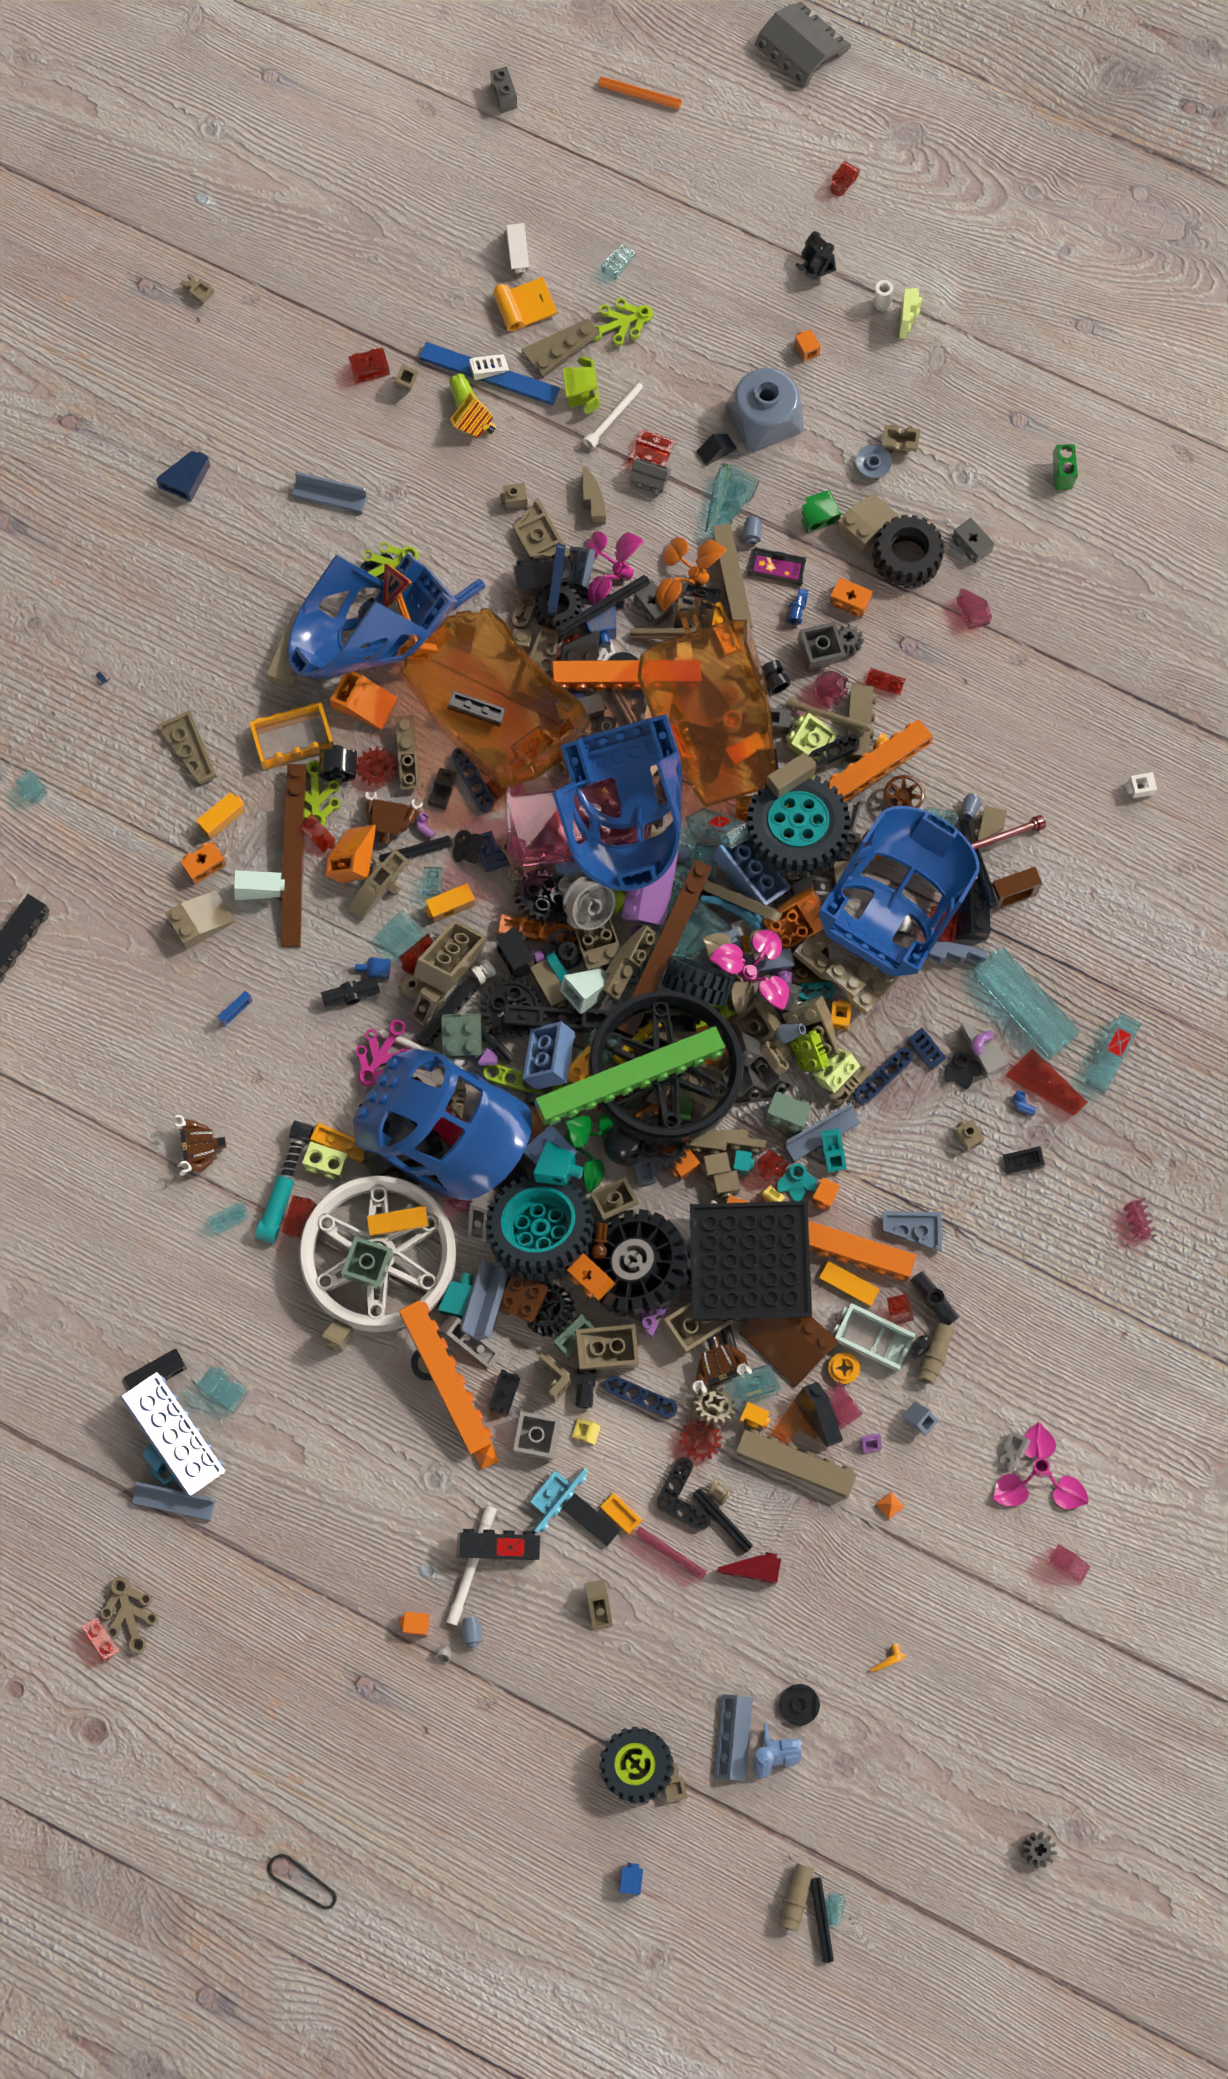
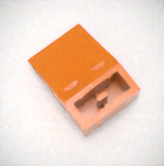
(363, 700)
(352, 855)
(798, 918)

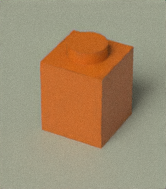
(807, 345)
(825, 1194)
(415, 1623)

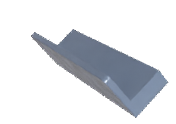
(329, 493)
(810, 1138)
(484, 1301)
(173, 1501)
(733, 1737)

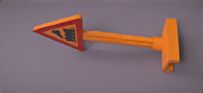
(394, 586)

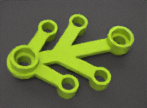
(624, 321)
(382, 560)
(316, 799)

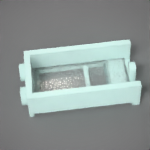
(873, 1337)

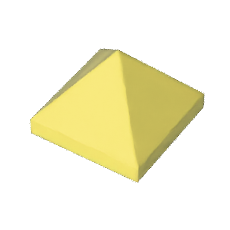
(772, 1195)

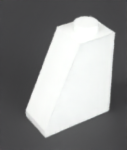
(517, 247)

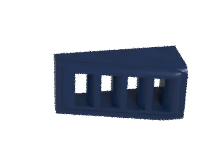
(931, 1044)

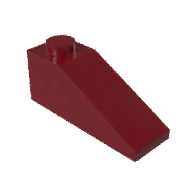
(758, 1568)

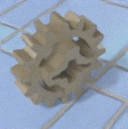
(714, 1406)

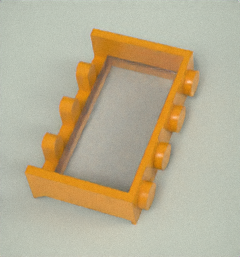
(291, 735)

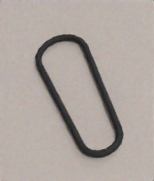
(295, 1890)

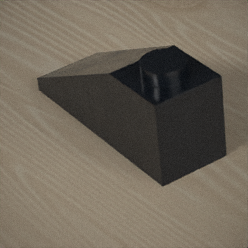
(819, 1412)

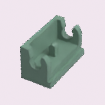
(567, 1341)

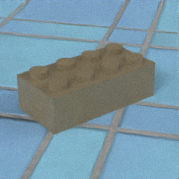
(449, 956)

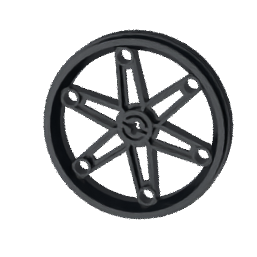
(702, 1010)

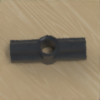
(350, 992)
(926, 1287)
(585, 1386)

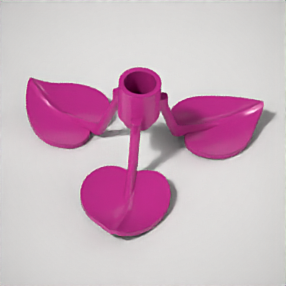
(625, 547)
(767, 943)
(1011, 1490)

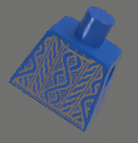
(605, 624)

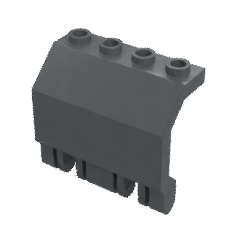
(799, 42)

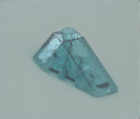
(730, 493)

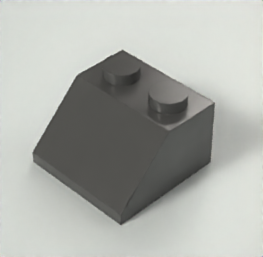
(820, 646)

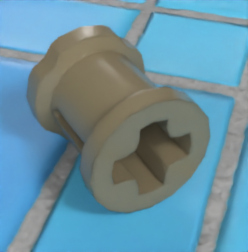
(722, 1498)

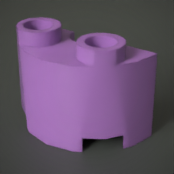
(649, 1323)

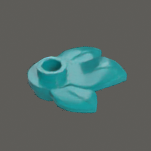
(797, 1185)

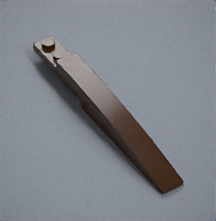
(293, 855)
(668, 939)

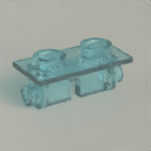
(228, 1217)

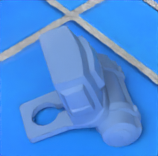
(776, 1753)

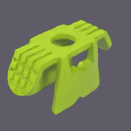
(580, 382)

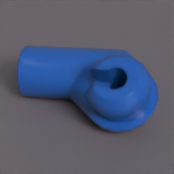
(1021, 1104)

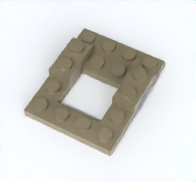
(863, 986)

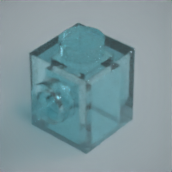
(30, 787)

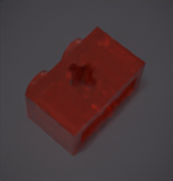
(369, 365)

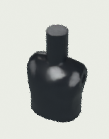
(919, 1346)

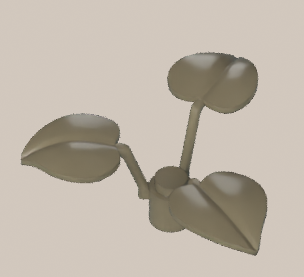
(741, 992)

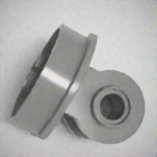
(586, 901)

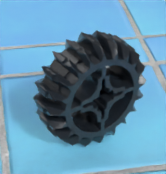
(554, 1311)

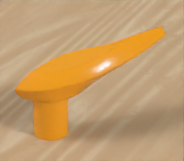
(895, 1658)

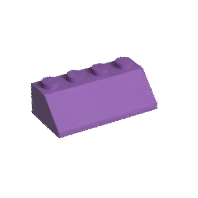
(650, 903)

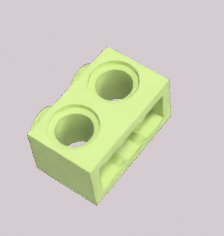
(837, 1072)
(327, 1156)

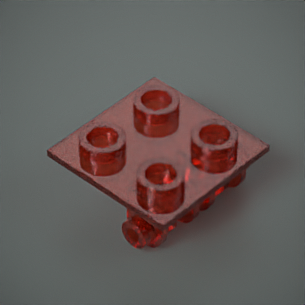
(411, 956)

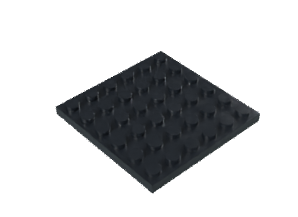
(750, 1261)

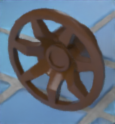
(903, 795)

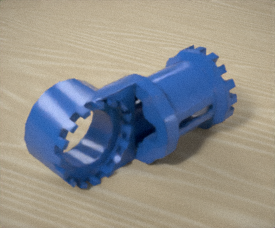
(797, 607)

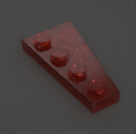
(1041, 1079)

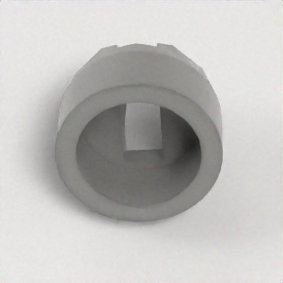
(443, 1654)

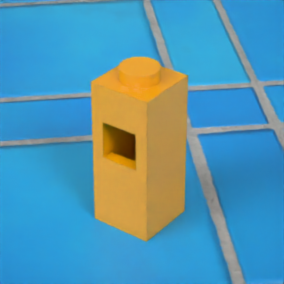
(221, 815)
(449, 903)

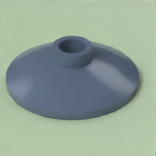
(873, 454)

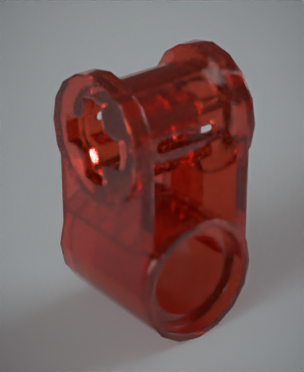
(844, 178)

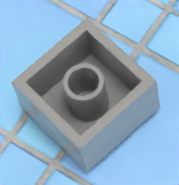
(536, 1436)

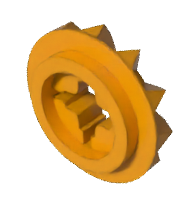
(850, 1361)

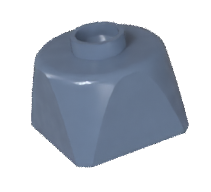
(766, 408)

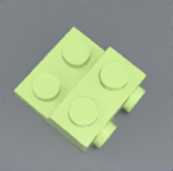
(909, 310)
(809, 735)

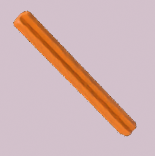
(639, 92)

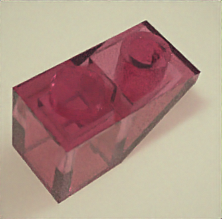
(974, 608)

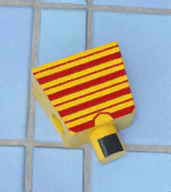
(473, 417)

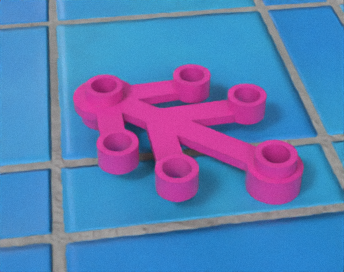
(378, 1055)

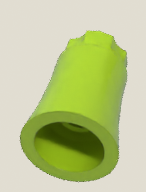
(460, 388)

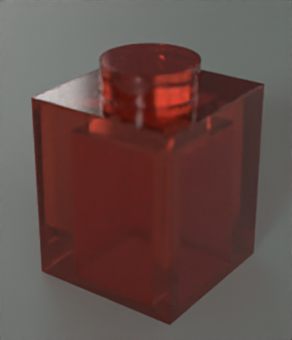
(900, 1309)

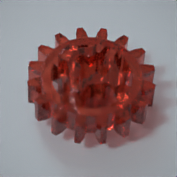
(368, 769)
(692, 1433)

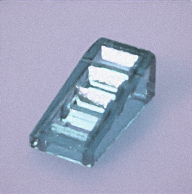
(611, 271)

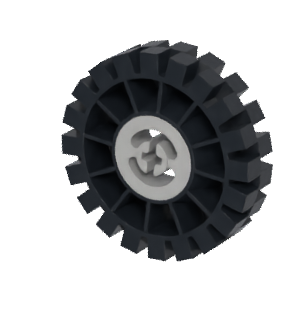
(653, 1279)

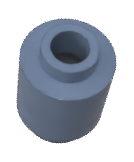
(752, 530)
(471, 1632)

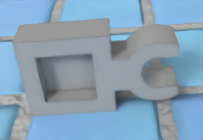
(1015, 1446)

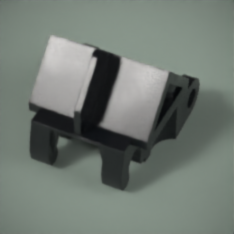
(817, 260)

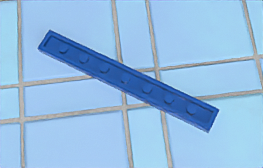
(509, 380)

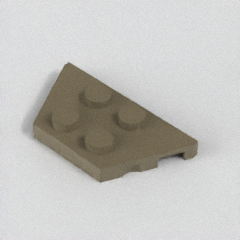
(538, 532)

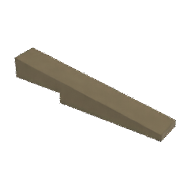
(732, 575)

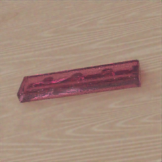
(671, 1553)

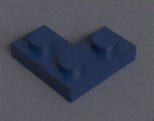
(491, 855)

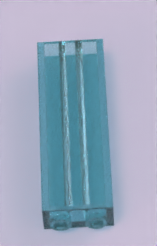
(1026, 1002)

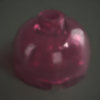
(830, 688)

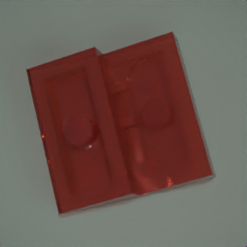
(652, 448)

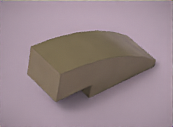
(593, 498)

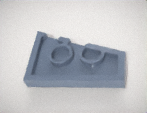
(916, 1227)

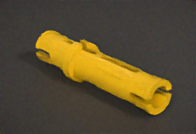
(643, 1034)

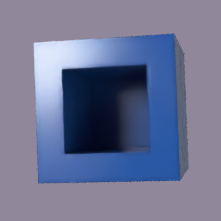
(631, 1879)

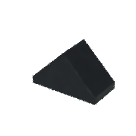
(715, 448)

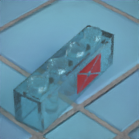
(717, 827)
(1112, 1053)

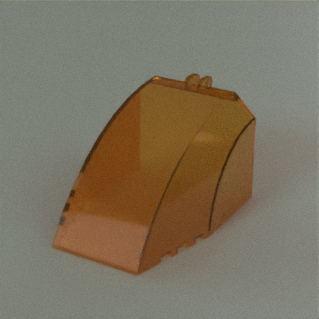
(715, 706)

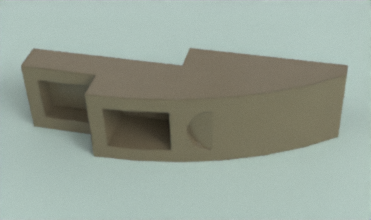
(407, 752)
(377, 884)
(629, 956)
(717, 1141)

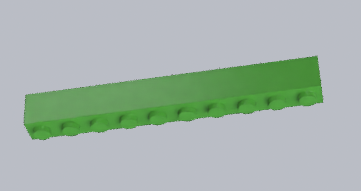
(629, 1075)

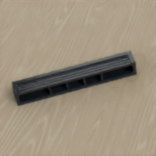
(455, 1003)

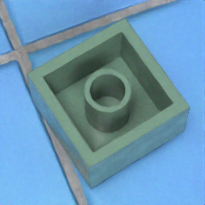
(461, 1034)
(787, 1114)
(367, 1263)

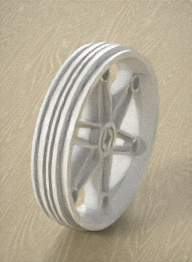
(322, 1213)

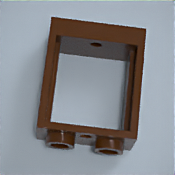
(1017, 887)

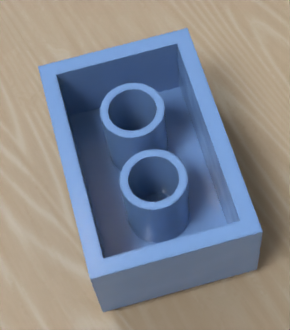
(548, 1055)

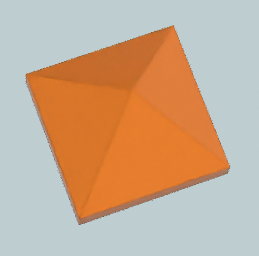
(486, 1456)
(890, 1505)

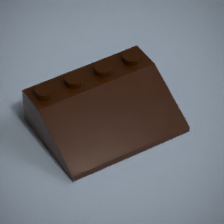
(790, 1344)

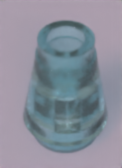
(835, 1908)

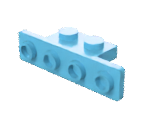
(552, 1494)

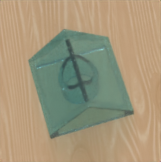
(757, 1385)

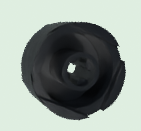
(337, 764)

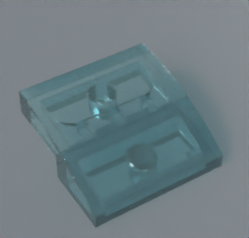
(400, 934)

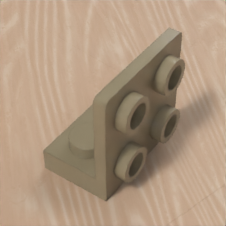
(560, 1386)

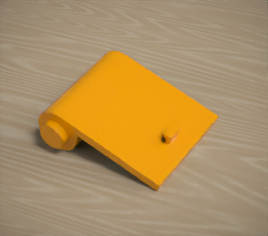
(523, 304)

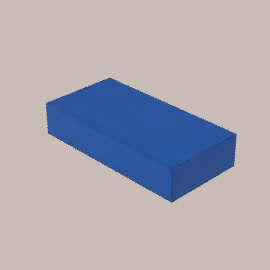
(235, 1008)

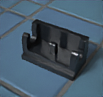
(504, 1392)

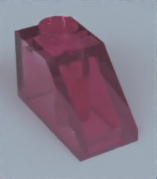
(844, 1407)
(1068, 1563)

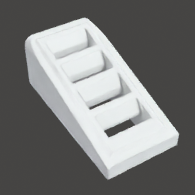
(481, 361)

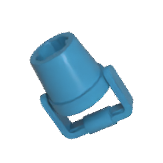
(157, 1465)

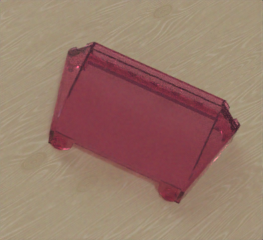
(536, 831)

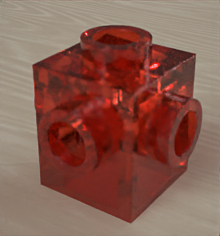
(771, 1166)

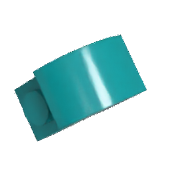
(833, 1150)

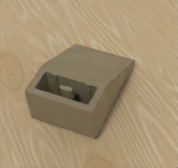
(597, 946)
(815, 1016)

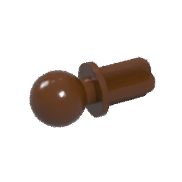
(599, 1250)

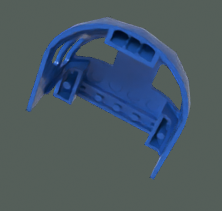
(316, 639)
(627, 757)
(925, 847)
(483, 1152)

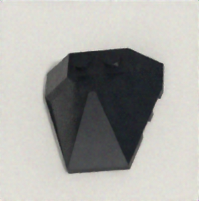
(398, 1129)

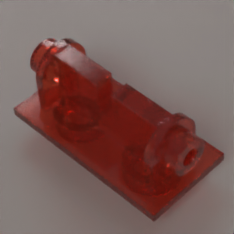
(885, 681)
(318, 834)
(100, 1639)

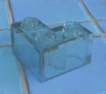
(222, 1389)

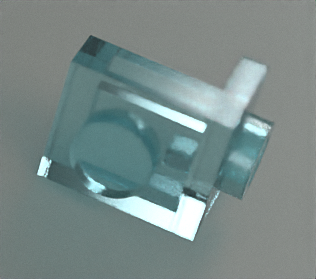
(432, 881)

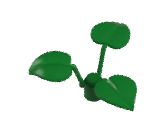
(577, 1135)

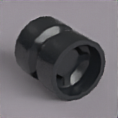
(775, 678)

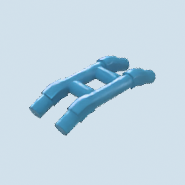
(750, 917)

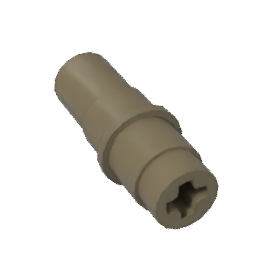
(935, 1354)
(796, 1897)

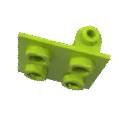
(807, 1052)

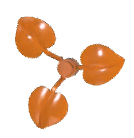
(707, 555)

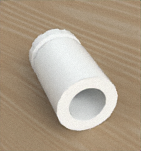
(883, 295)

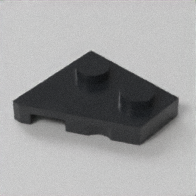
(582, 648)

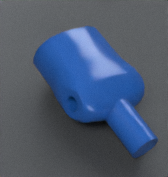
(375, 968)

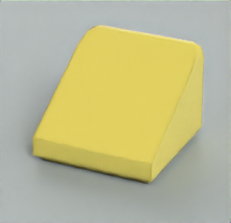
(586, 1431)

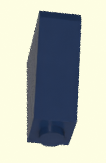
(185, 475)

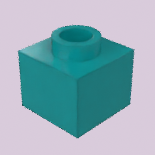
(743, 1162)

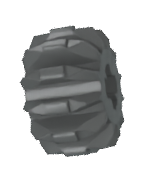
(854, 637)
(1035, 1843)

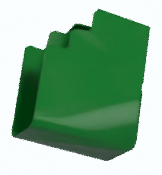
(1065, 481)
(819, 511)

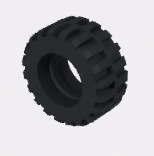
(911, 530)

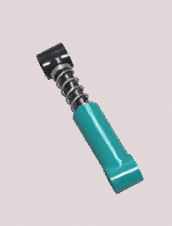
(269, 1226)

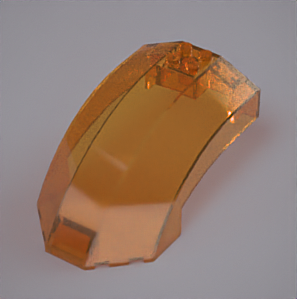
(486, 663)

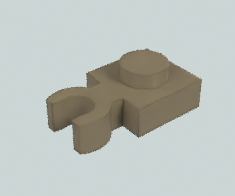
(199, 290)
(676, 1790)

